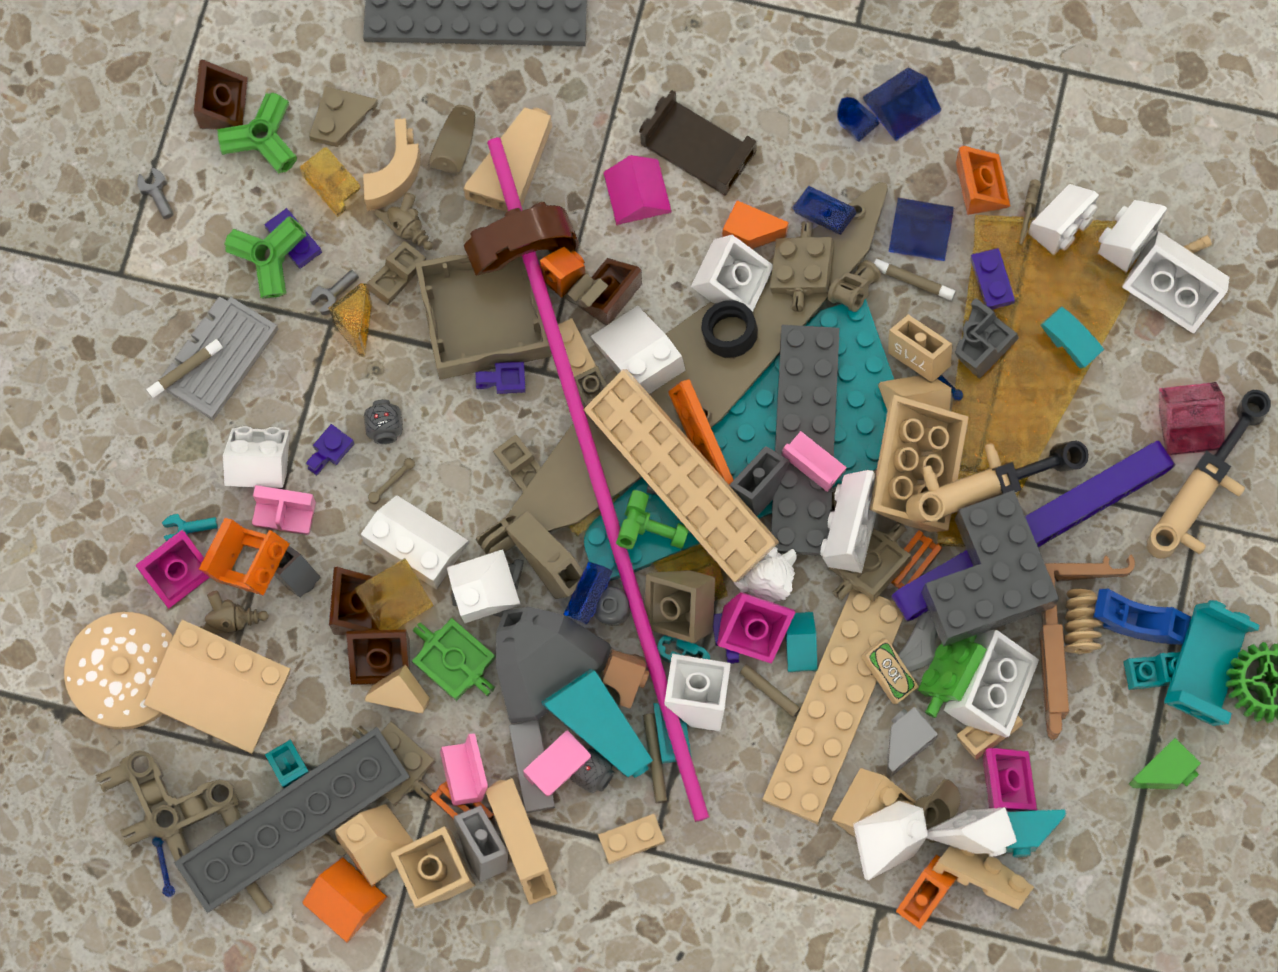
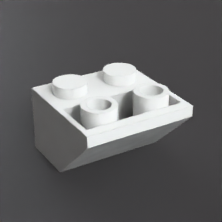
(1064, 217)
(256, 457)

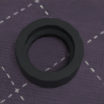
(723, 310)

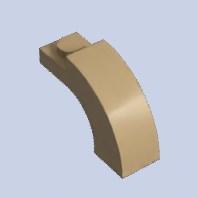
(399, 175)

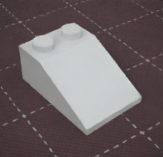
(641, 348)

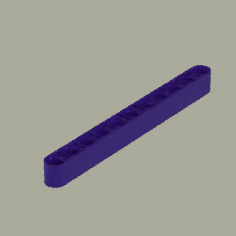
(1057, 515)

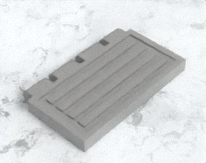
(243, 339)

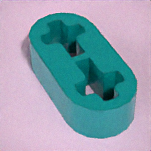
(685, 647)

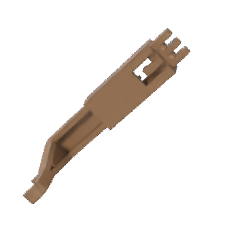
(1052, 640)

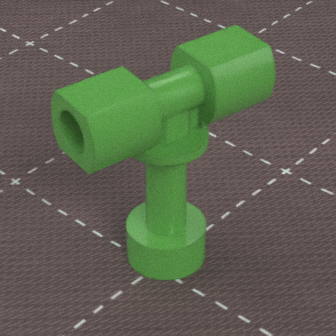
(639, 521)

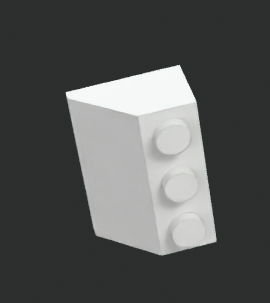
(1176, 282)
(850, 523)
(407, 532)
(996, 687)

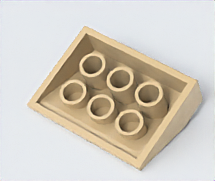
(913, 439)
(217, 686)

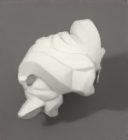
(770, 577)

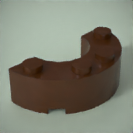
(519, 234)

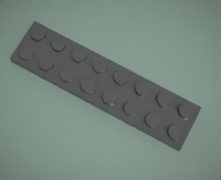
(477, 22)
(806, 405)
(292, 820)

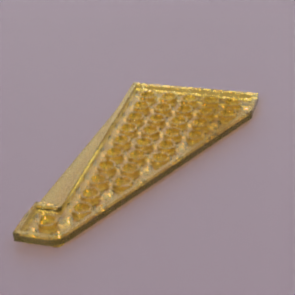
(1034, 380)

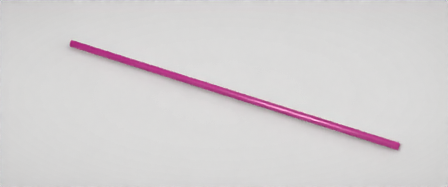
(602, 495)

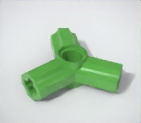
(271, 146)
(253, 249)

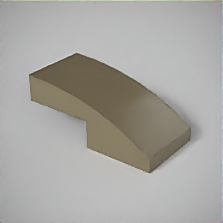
(396, 273)
(585, 291)
(517, 461)

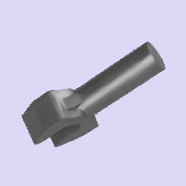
(156, 191)
(333, 292)

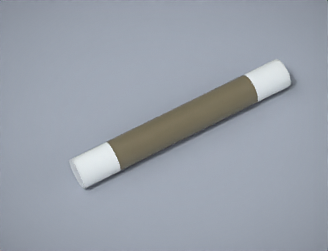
(915, 280)
(184, 368)

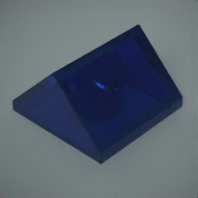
(903, 102)
(921, 229)

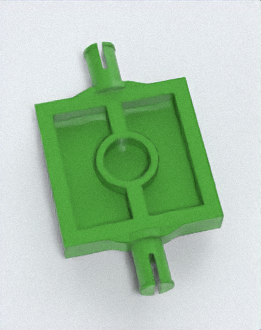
(453, 659)
(950, 673)

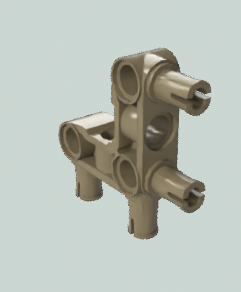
(156, 799)

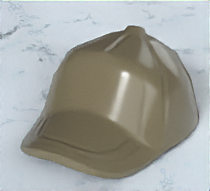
(940, 804)

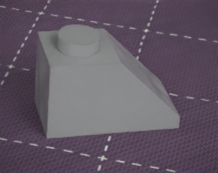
(907, 739)
(481, 844)

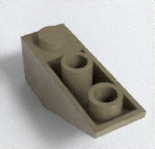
(545, 555)

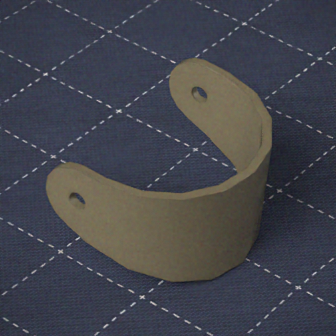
(454, 140)

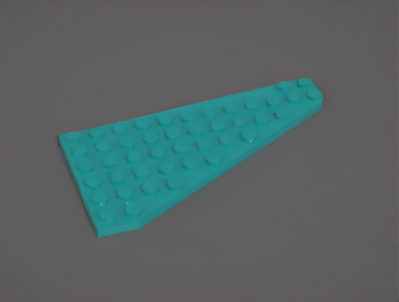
(752, 426)

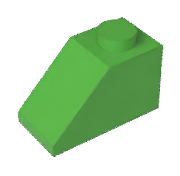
(1168, 769)

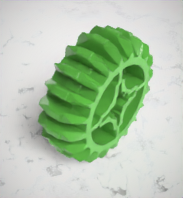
(1266, 670)

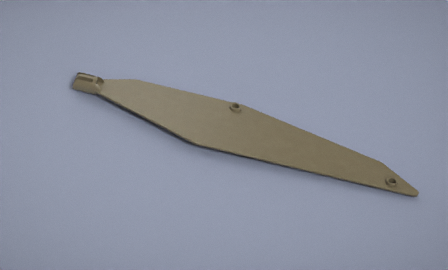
(562, 487)

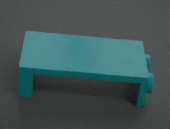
(1205, 656)

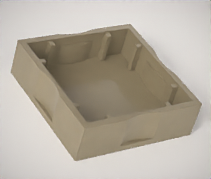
(480, 316)

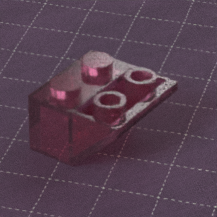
(1192, 418)

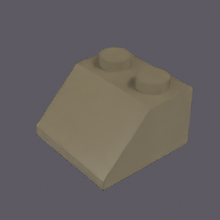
(680, 604)

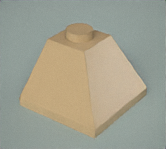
(371, 840)

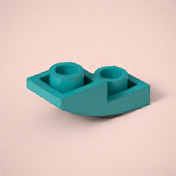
(1073, 336)
(1150, 671)

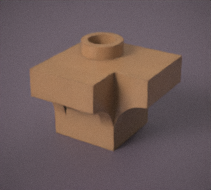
(626, 675)

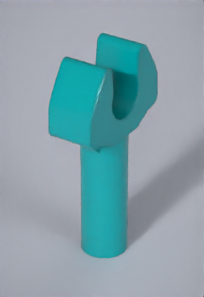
(189, 527)

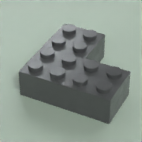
(1005, 578)

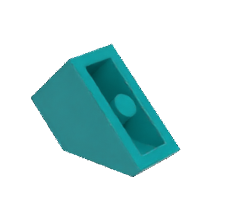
(1032, 829)

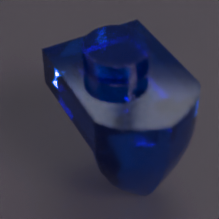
(855, 118)

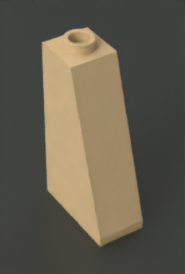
(523, 148)
(520, 841)

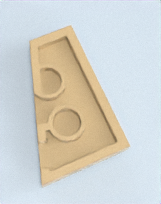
(986, 873)

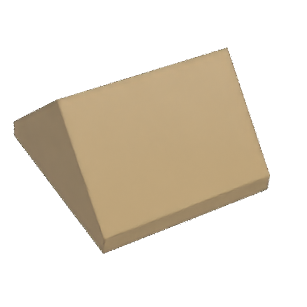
(917, 389)

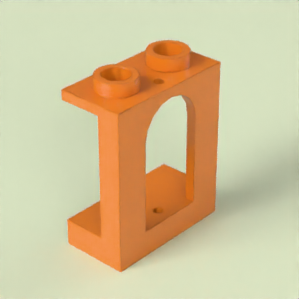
(226, 549)

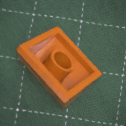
(981, 180)
(343, 899)

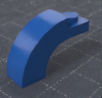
(1139, 620)

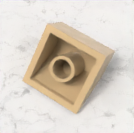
(433, 868)

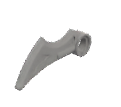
(920, 646)

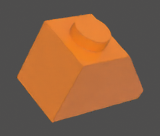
(754, 226)
(562, 269)
(925, 894)

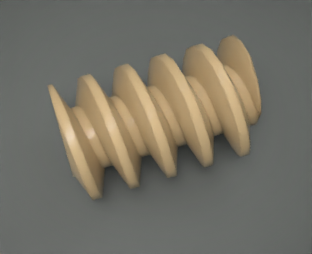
(1081, 622)

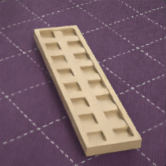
(681, 476)
(832, 708)

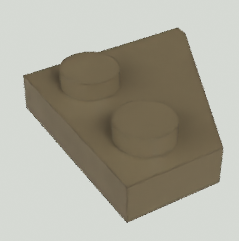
(338, 115)

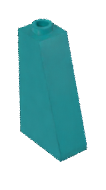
(596, 718)

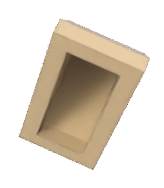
(399, 691)

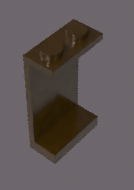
(696, 144)

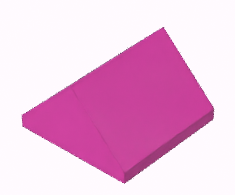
(636, 189)
(173, 569)
(754, 626)
(1009, 780)

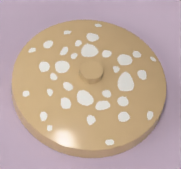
(114, 668)

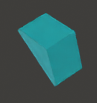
(801, 643)
(286, 763)

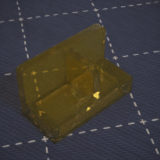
(330, 180)

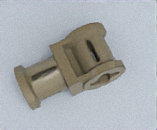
(854, 288)

